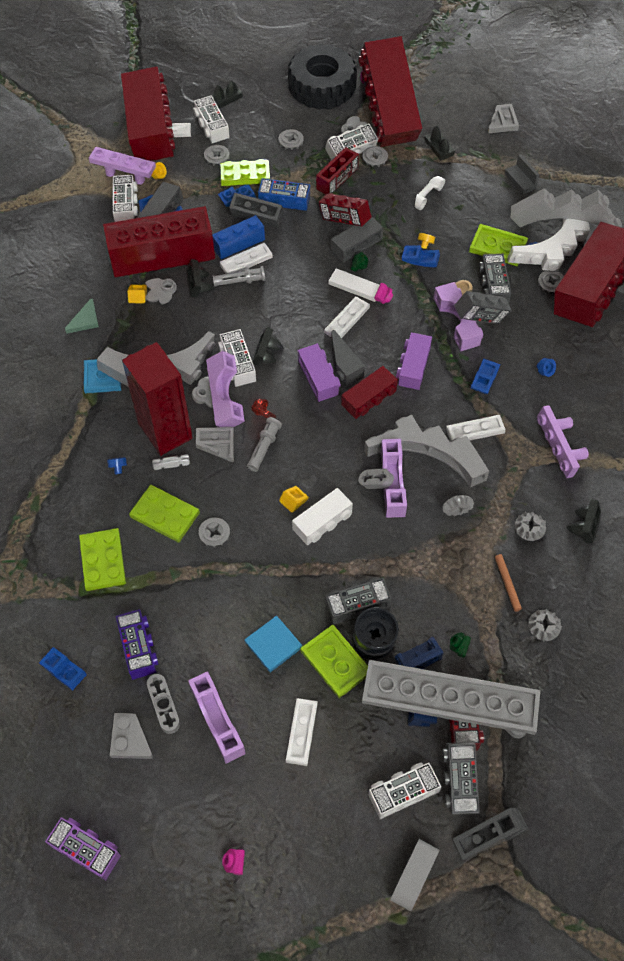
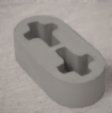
(376, 475)

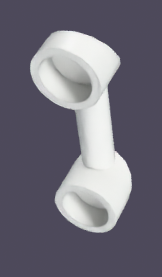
(436, 183)

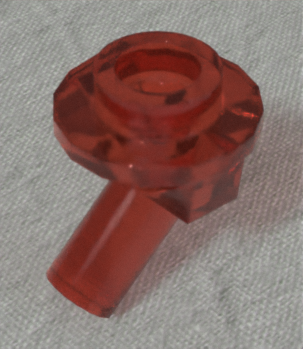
(260, 406)

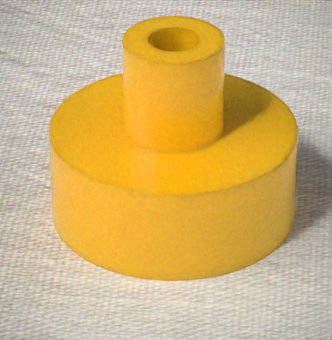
(160, 171)
(425, 238)

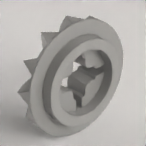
(288, 135)
(216, 150)
(380, 153)
(544, 277)
(458, 505)
(211, 525)
(523, 529)
(537, 629)

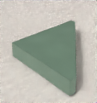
(84, 319)

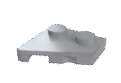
(503, 119)
(216, 441)
(128, 738)

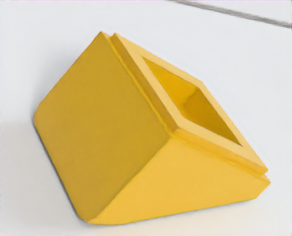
(137, 293)
(293, 498)

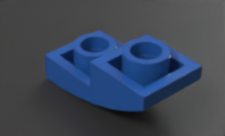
(227, 195)

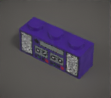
(137, 644)

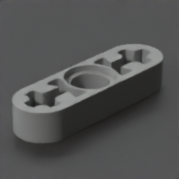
(153, 692)

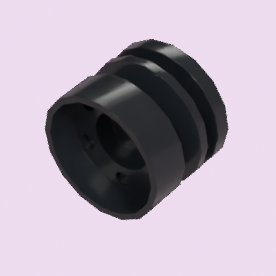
(378, 622)

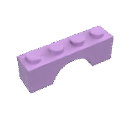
(467, 333)
(221, 370)
(395, 494)
(216, 717)

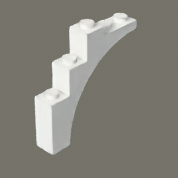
(552, 251)

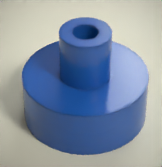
(546, 367)
(117, 463)

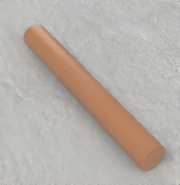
(508, 583)

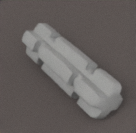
(169, 462)

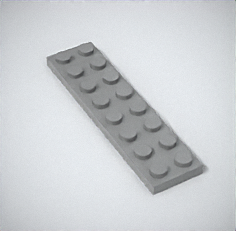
(452, 697)

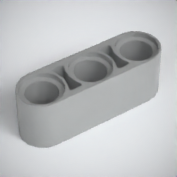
(414, 875)

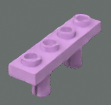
(114, 160)
(553, 433)

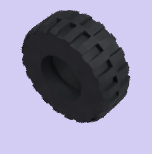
(322, 91)

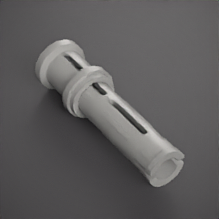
(249, 273)
(267, 437)

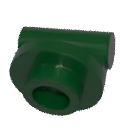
(360, 261)
(459, 644)

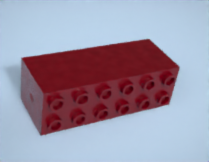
(390, 91)
(148, 114)
(159, 241)
(592, 277)
(158, 398)

